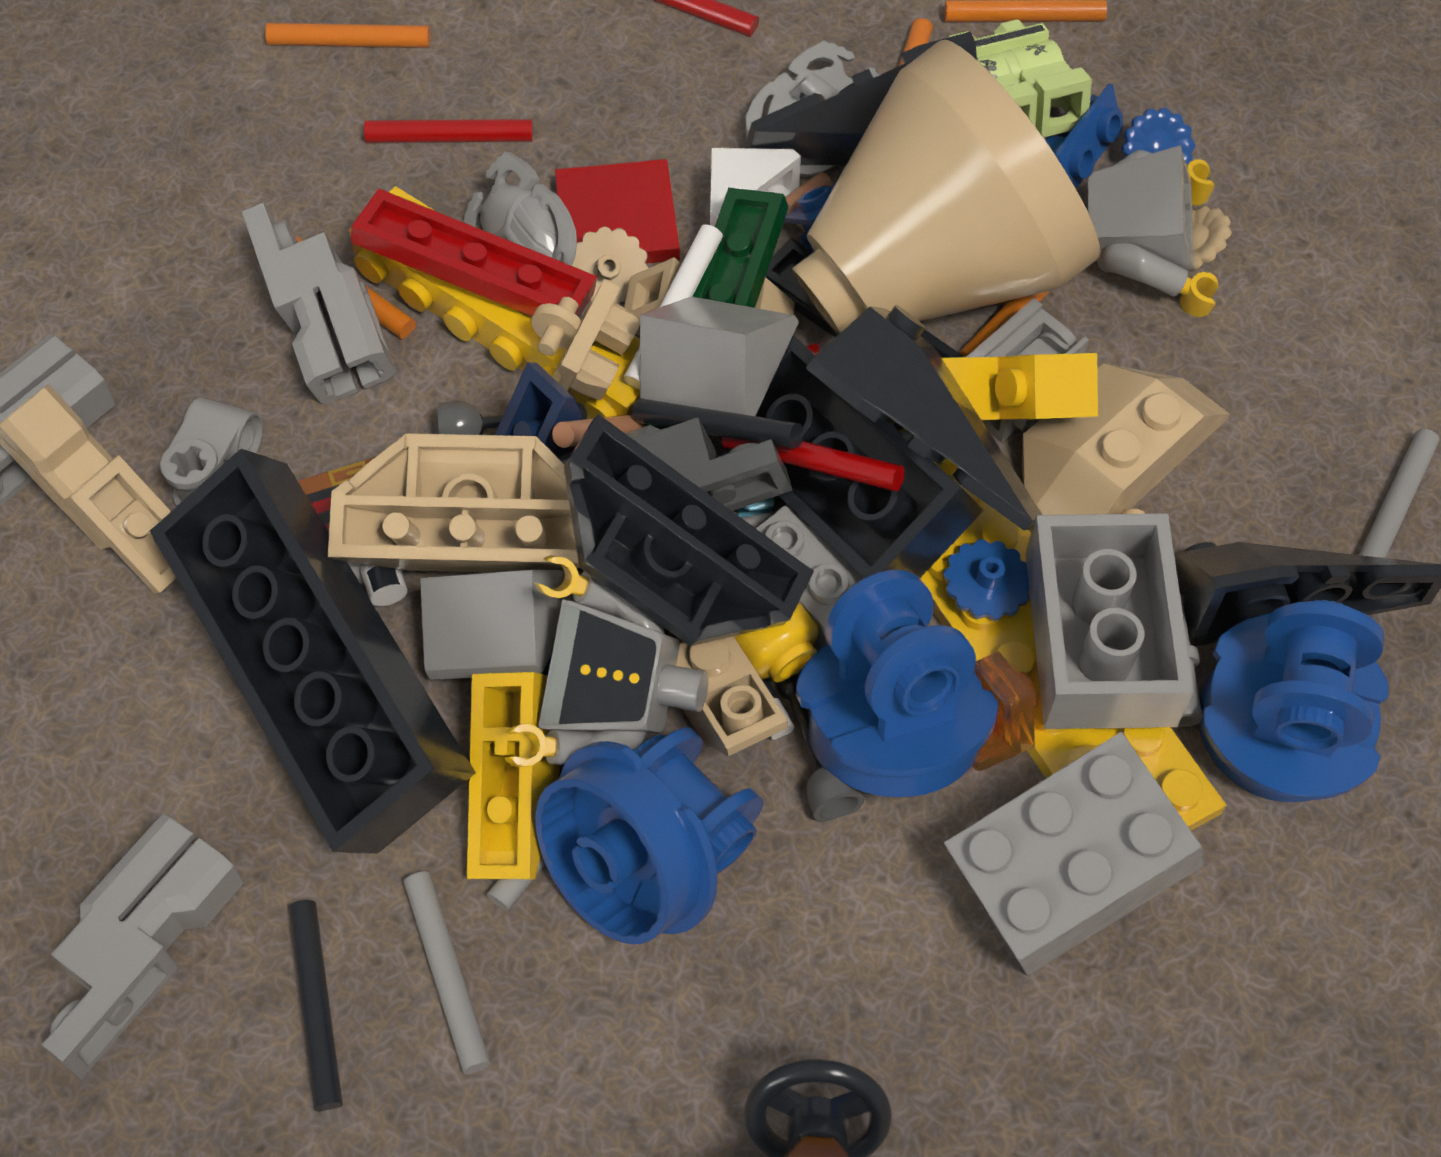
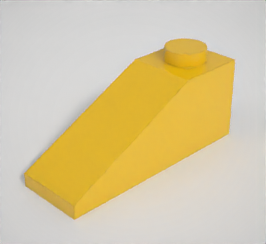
(502, 795)

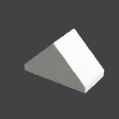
(752, 170)

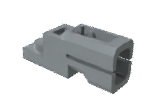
(323, 305)
(68, 375)
(125, 934)

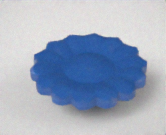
(1157, 132)
(987, 580)

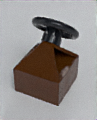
(816, 1122)

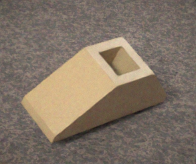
(737, 702)

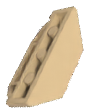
(1115, 459)
(455, 506)

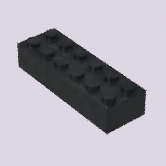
(311, 655)

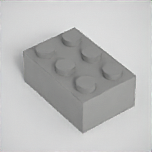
(1107, 621)
(1076, 853)

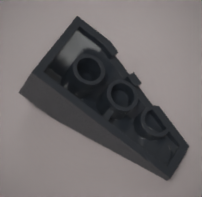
(832, 127)
(900, 378)
(1252, 580)

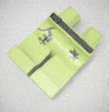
(1035, 75)

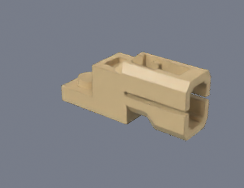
(87, 483)

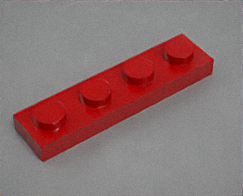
(467, 255)

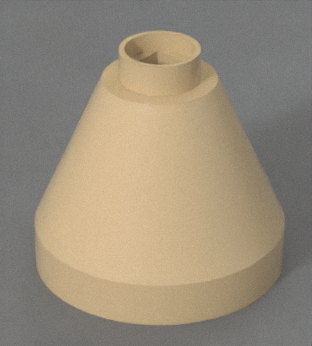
(945, 203)

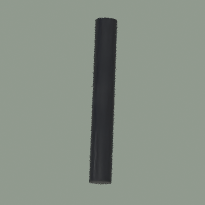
(720, 423)
(315, 1006)

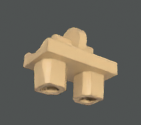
(602, 321)

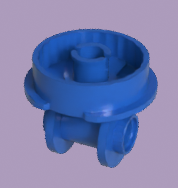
(891, 695)
(1296, 701)
(641, 835)

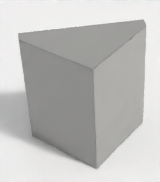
(711, 353)
(489, 622)

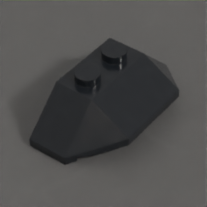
(674, 544)

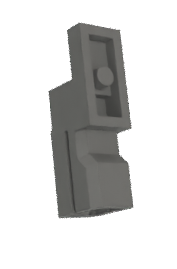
(735, 480)

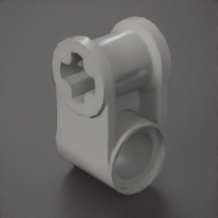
(206, 441)

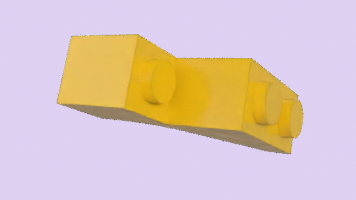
(1029, 385)

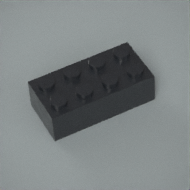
(863, 522)

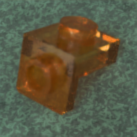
(1015, 716)

